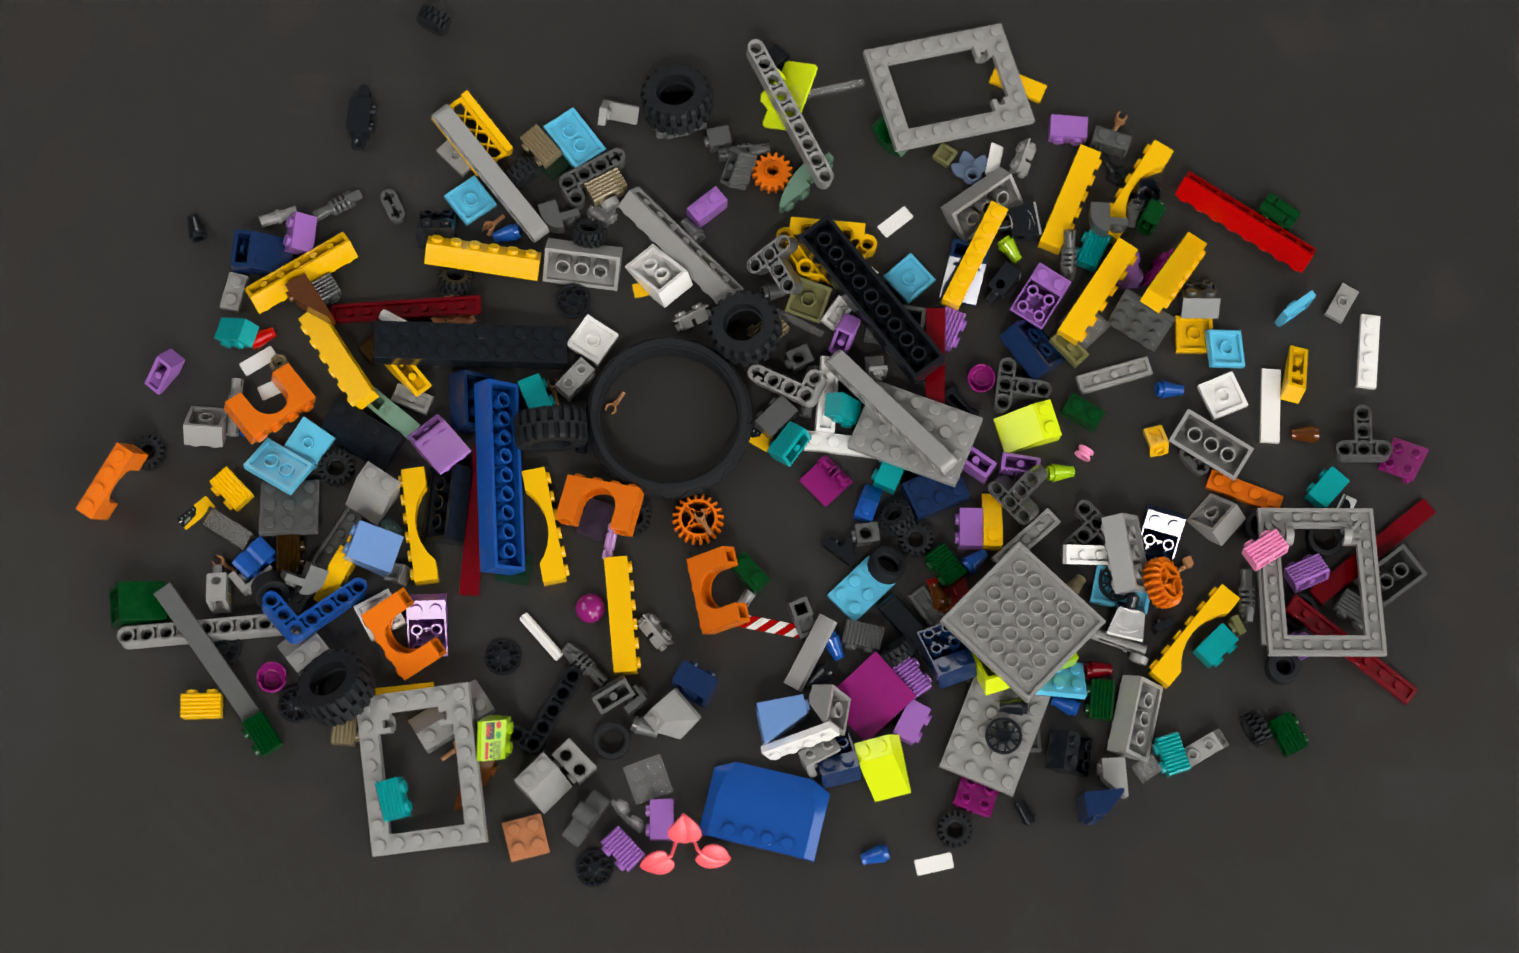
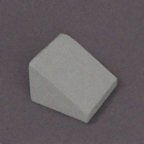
(399, 575)

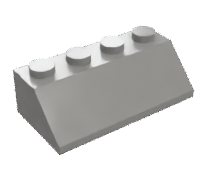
(968, 208)
(587, 266)
(1211, 444)
(1124, 552)
(1135, 717)
(428, 726)

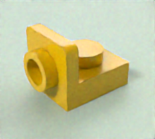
(1156, 440)

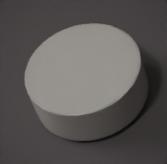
(608, 203)
(1138, 659)

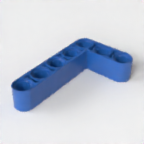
(315, 613)

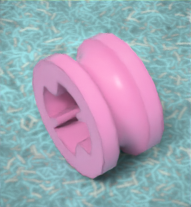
(1084, 453)

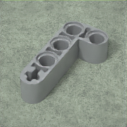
(785, 383)

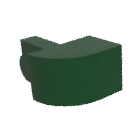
(883, 138)

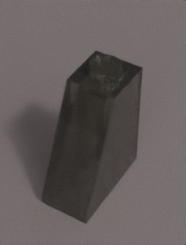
(226, 529)

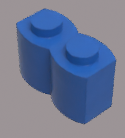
(255, 559)

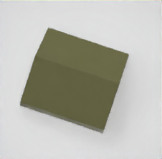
(810, 301)

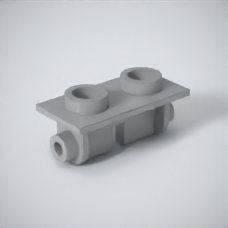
(1024, 150)
(684, 318)
(651, 625)

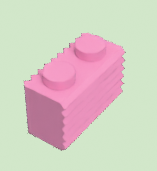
(1264, 549)

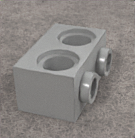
(575, 379)
(578, 758)

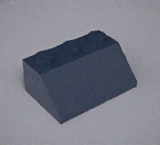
(1031, 349)
(462, 399)
(1096, 804)

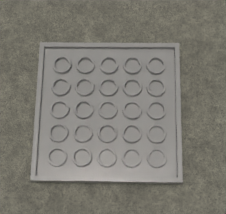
(1022, 621)

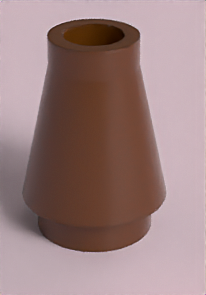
(1306, 434)
(940, 600)

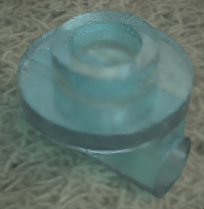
(391, 525)

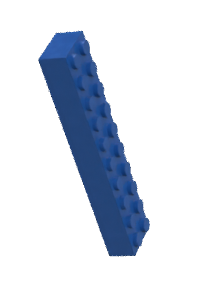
(498, 478)

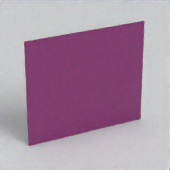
(875, 696)

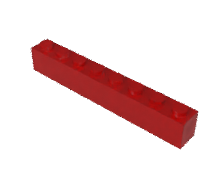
(1245, 222)

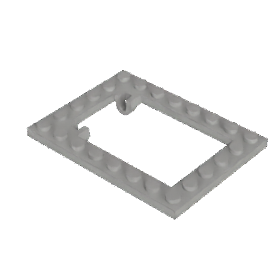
(1009, 113)
(1358, 531)
(457, 709)

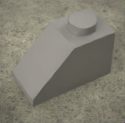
(1113, 773)

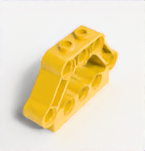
(798, 259)

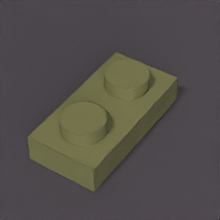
(1073, 354)

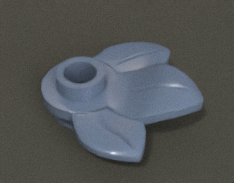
(969, 166)

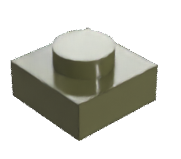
(944, 155)
(1236, 626)

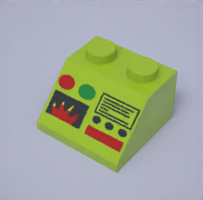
(494, 737)

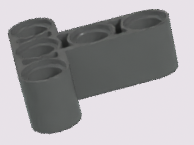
(774, 265)
(1014, 382)
(1365, 442)
(1021, 502)
(1086, 527)
(585, 817)

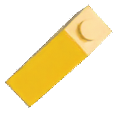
(1295, 375)
(410, 377)
(992, 523)
(337, 576)

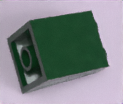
(135, 604)

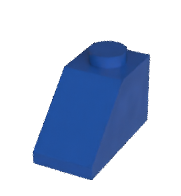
(867, 504)

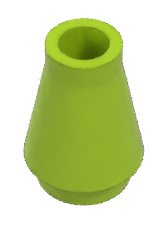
(1009, 249)
(1059, 472)

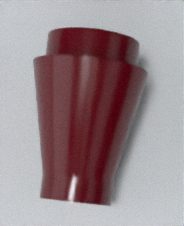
(1097, 669)

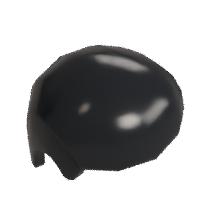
(1147, 190)

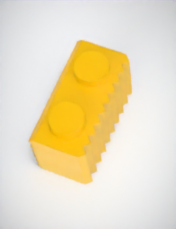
(231, 489)
(201, 705)

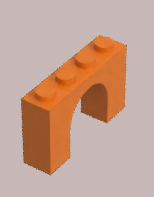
(258, 425)
(122, 459)
(580, 489)
(702, 573)
(406, 660)

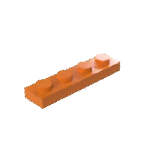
(1243, 491)

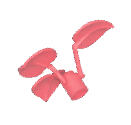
(685, 831)

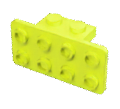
(798, 80)

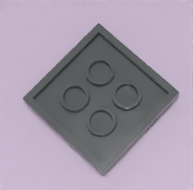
(1140, 321)
(290, 514)

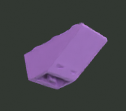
(1040, 296)
(439, 444)
(427, 619)

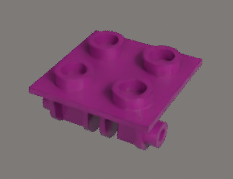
(1158, 264)
(1404, 460)
(825, 481)
(975, 797)

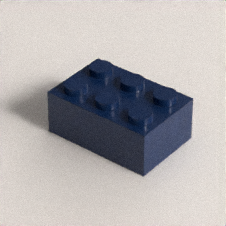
(932, 497)
(695, 683)

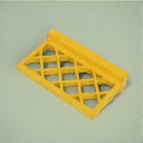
(485, 123)

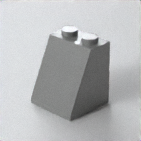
(373, 493)
(543, 783)

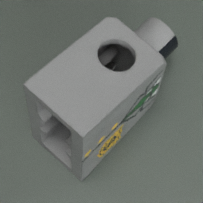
(218, 591)

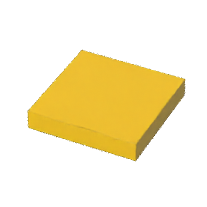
(1191, 334)

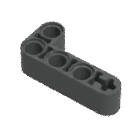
(589, 168)

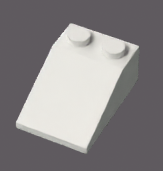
(659, 275)

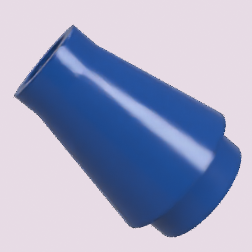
(508, 233)
(1168, 389)
(974, 561)
(834, 647)
(1067, 705)
(877, 854)

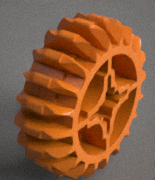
(686, 507)
(1162, 582)

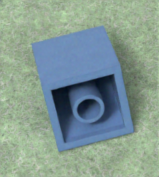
(372, 548)
(780, 716)

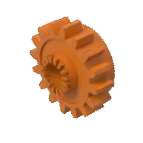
(775, 164)

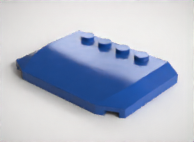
(765, 810)

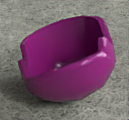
(981, 378)
(590, 608)
(271, 677)

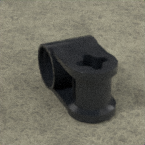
(778, 56)

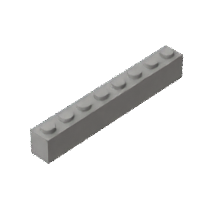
(678, 245)

